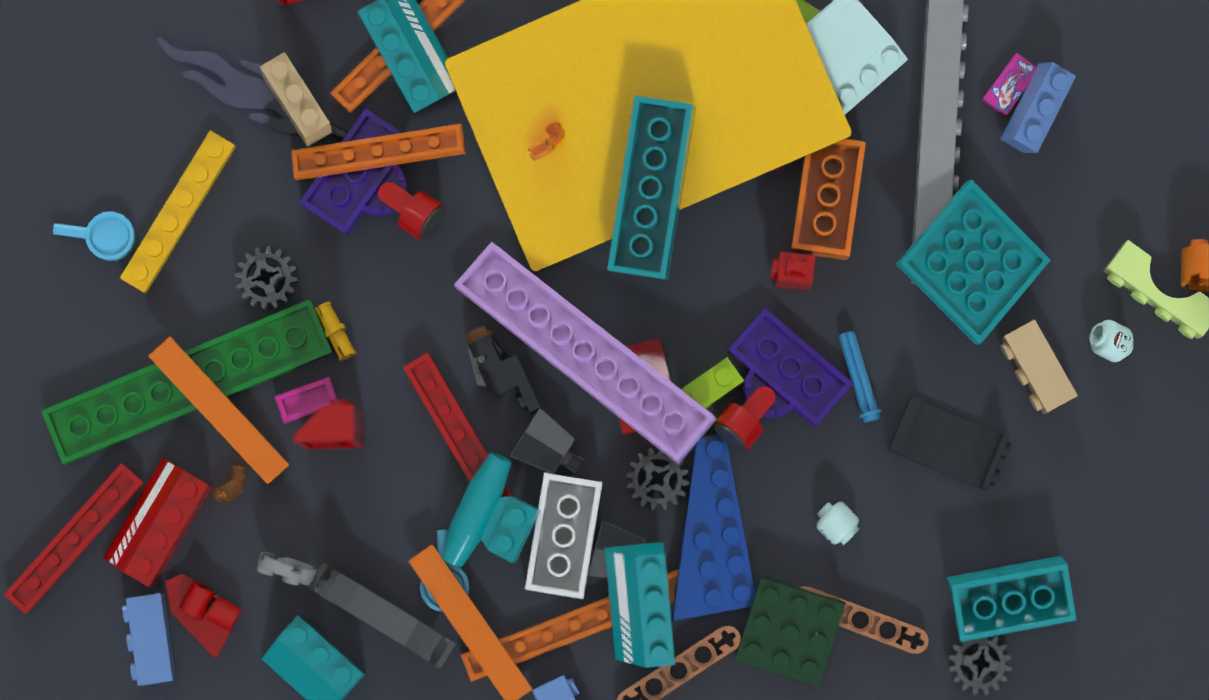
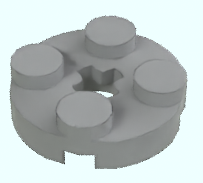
(291, 569)

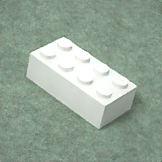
(563, 536)

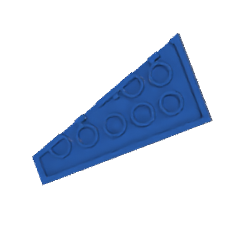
(713, 549)

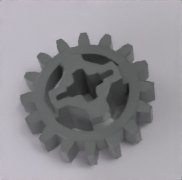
(254, 282)
(665, 490)
(977, 677)

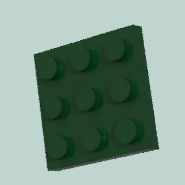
(790, 631)

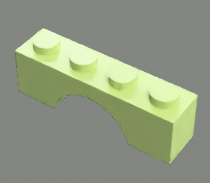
(1132, 269)

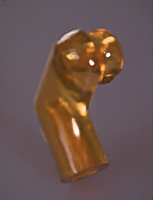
(548, 144)
(233, 487)

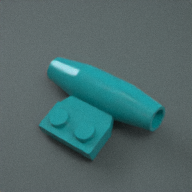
(488, 517)

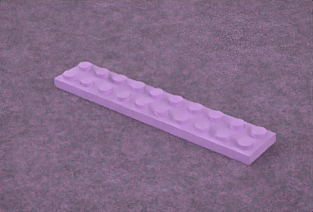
(585, 352)

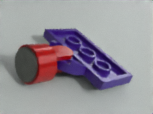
(375, 191)
(780, 378)

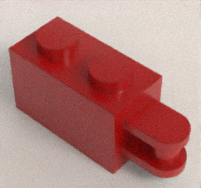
(793, 271)

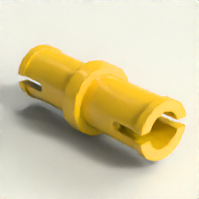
(335, 331)

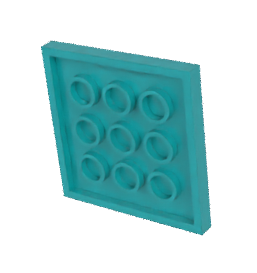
(973, 262)

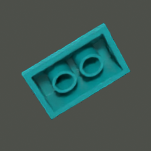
(312, 663)

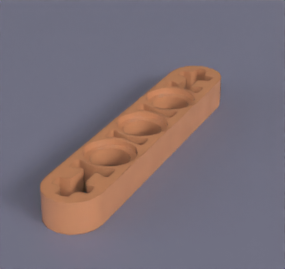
(874, 622)
(688, 659)

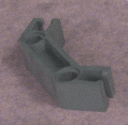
(382, 615)

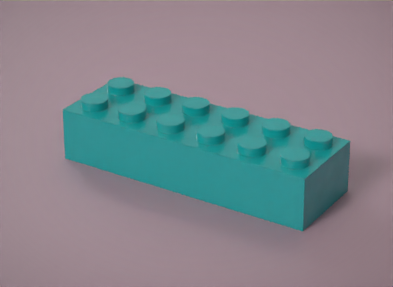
(651, 187)

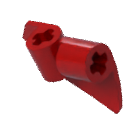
(202, 612)

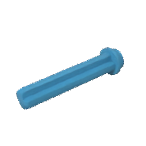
(859, 377)

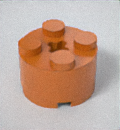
(1195, 265)

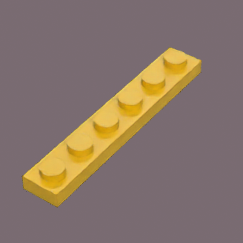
(177, 212)

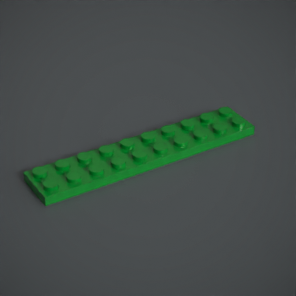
(151, 399)

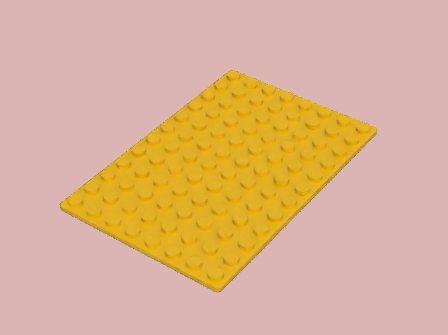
(738, 61)

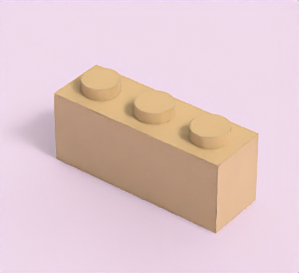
(296, 99)
(1037, 367)

